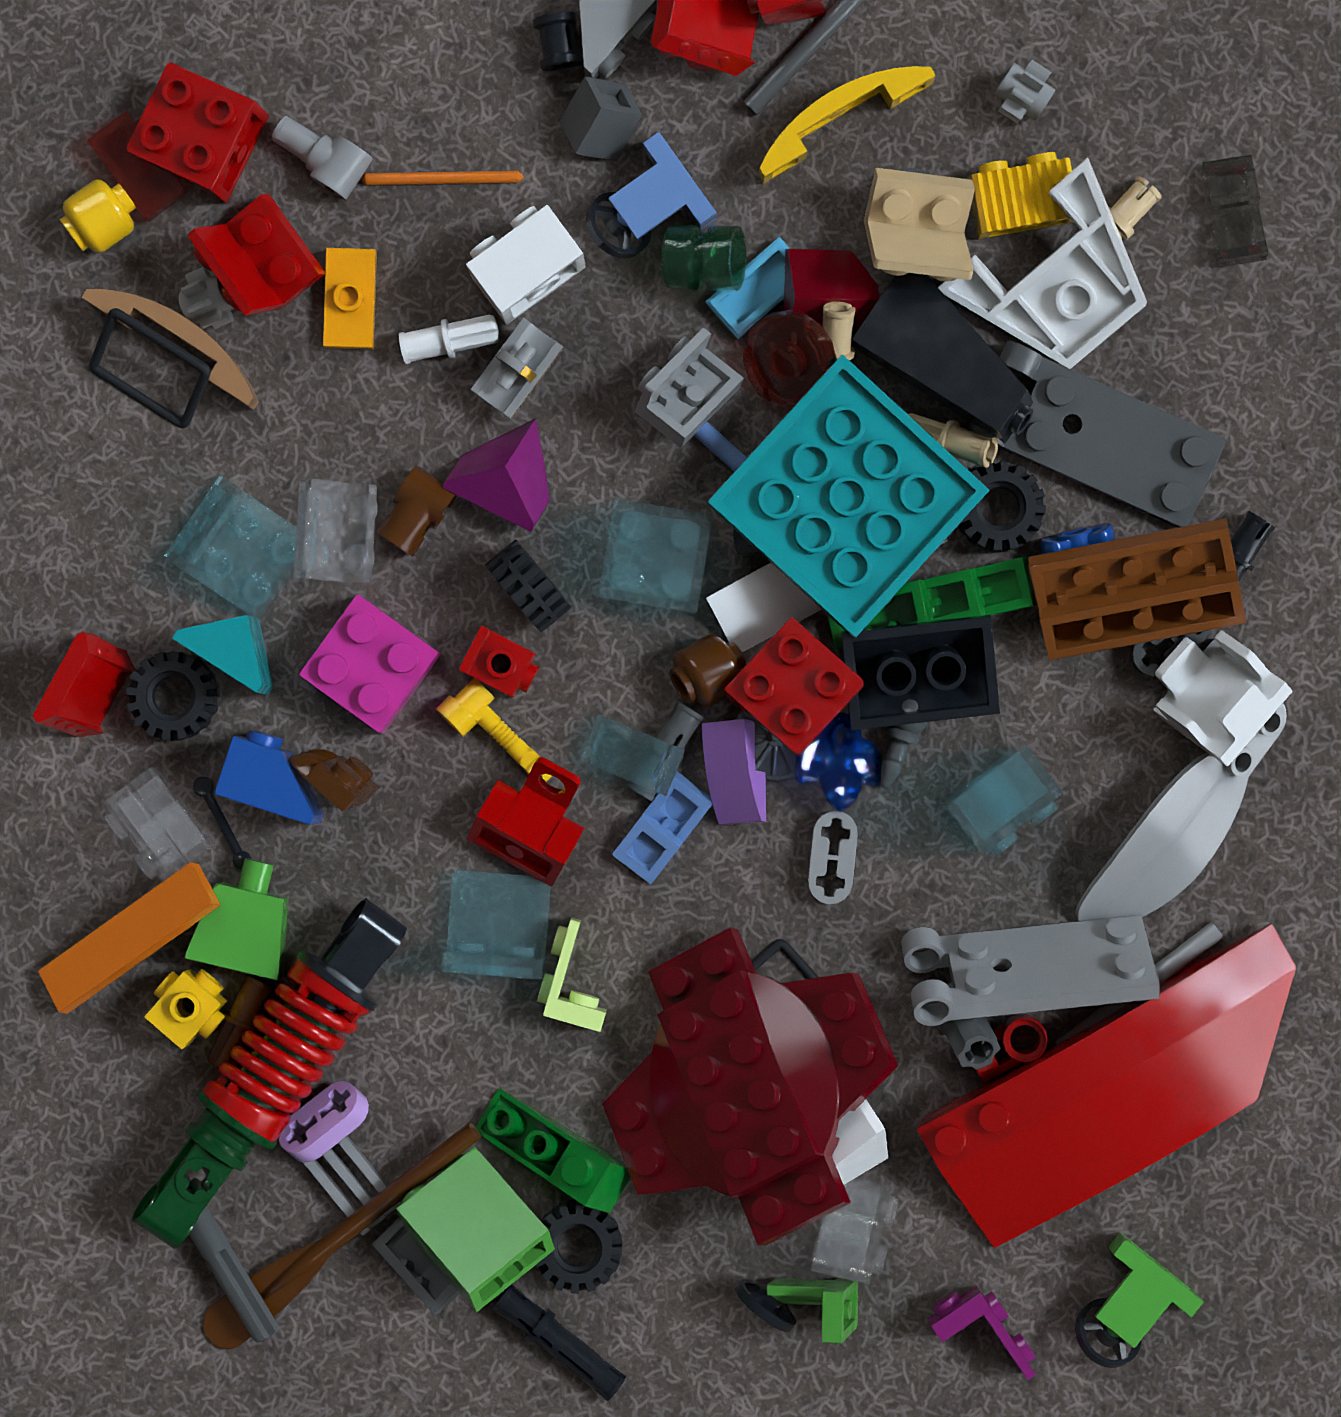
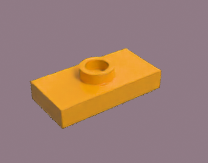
(349, 298)

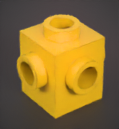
(174, 1019)

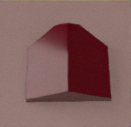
(825, 277)

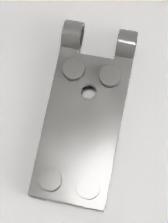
(1045, 965)

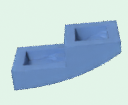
(663, 828)

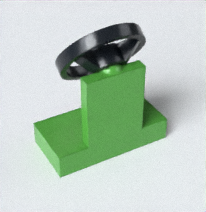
(836, 1296)
(1132, 1305)

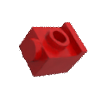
(480, 657)

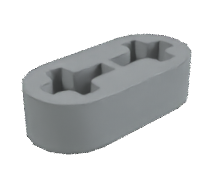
(845, 857)

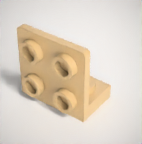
(919, 224)

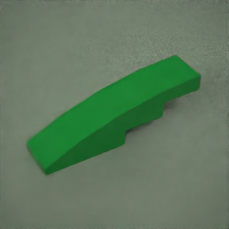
(956, 595)

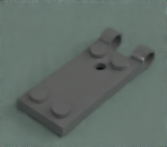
(1122, 442)

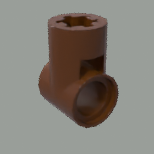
(417, 508)

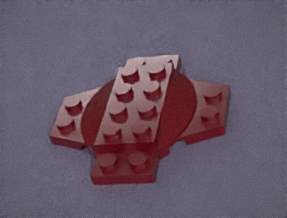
(749, 1085)

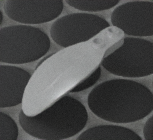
(1176, 833)

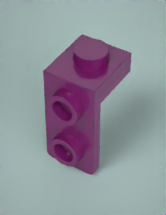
(957, 1312)

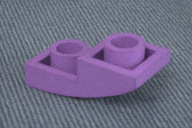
(733, 783)

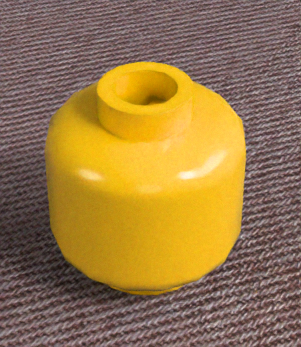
(98, 216)

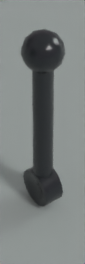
(203, 787)

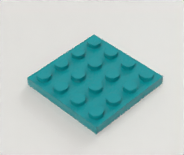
(848, 496)

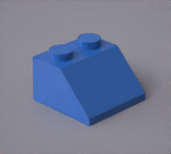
(263, 777)

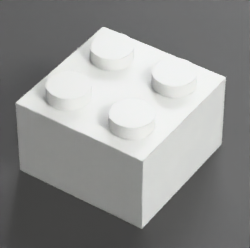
(525, 262)

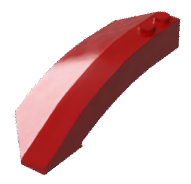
(1115, 1092)

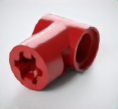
(1016, 1057)

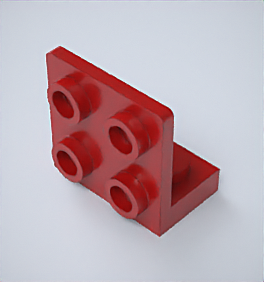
(198, 130)
(257, 258)
(794, 686)

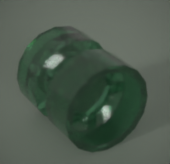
(701, 257)

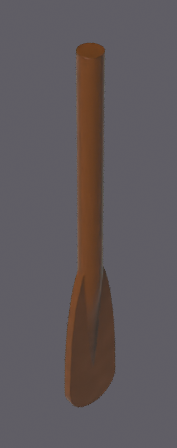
(289, 1275)

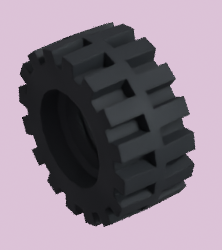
(528, 586)

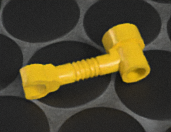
(472, 707)

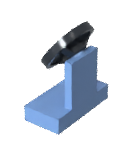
(649, 202)

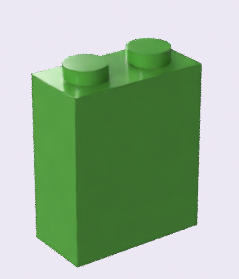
(475, 1228)

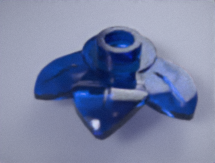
(840, 767)

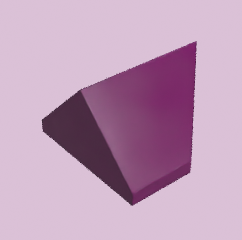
(505, 476)

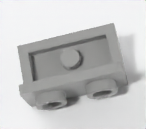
(686, 389)

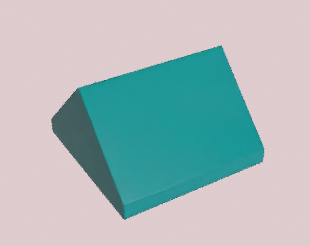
(234, 648)

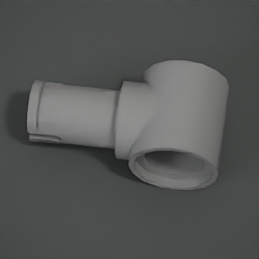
(330, 160)

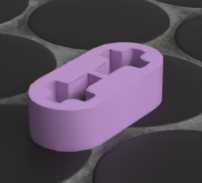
(324, 1121)

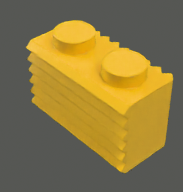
(1018, 196)

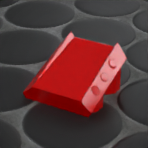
(706, 33)
(84, 686)

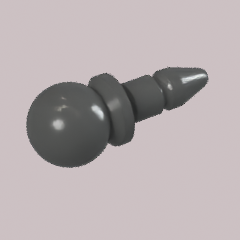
(898, 747)

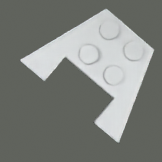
(1073, 294)

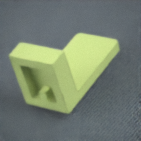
(580, 1007)

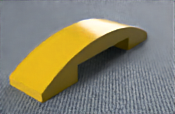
(893, 84)

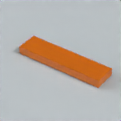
(129, 937)

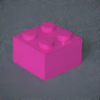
(370, 664)

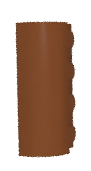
(1137, 589)

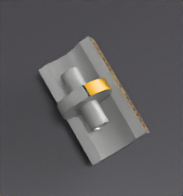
(517, 368)

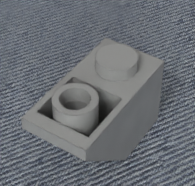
(608, 28)

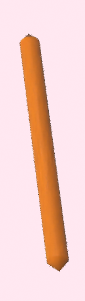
(427, 178)

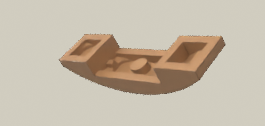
(225, 373)

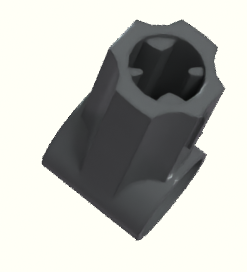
(970, 1040)

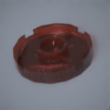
(787, 356)

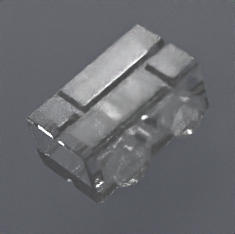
(157, 825)

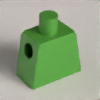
(247, 927)

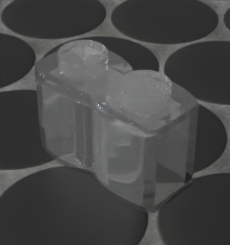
(851, 1235)

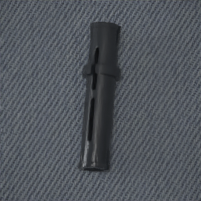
(550, 1335)

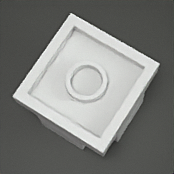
(1218, 695)

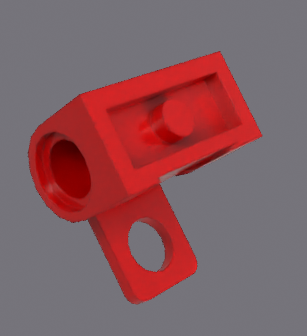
(530, 824)

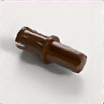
(240, 1018)

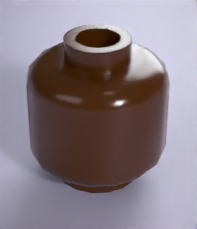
(706, 669)

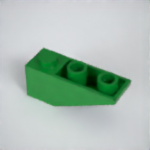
(554, 1152)

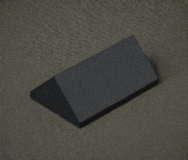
(936, 663)

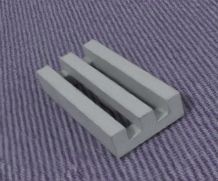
(350, 1180)

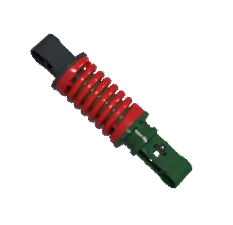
(278, 1069)

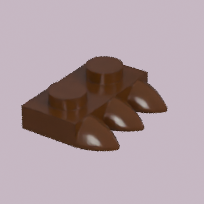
(338, 779)

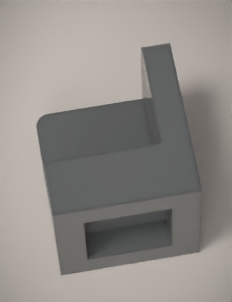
(600, 118)

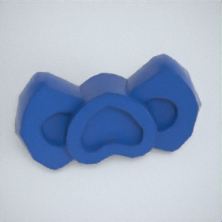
(1078, 538)

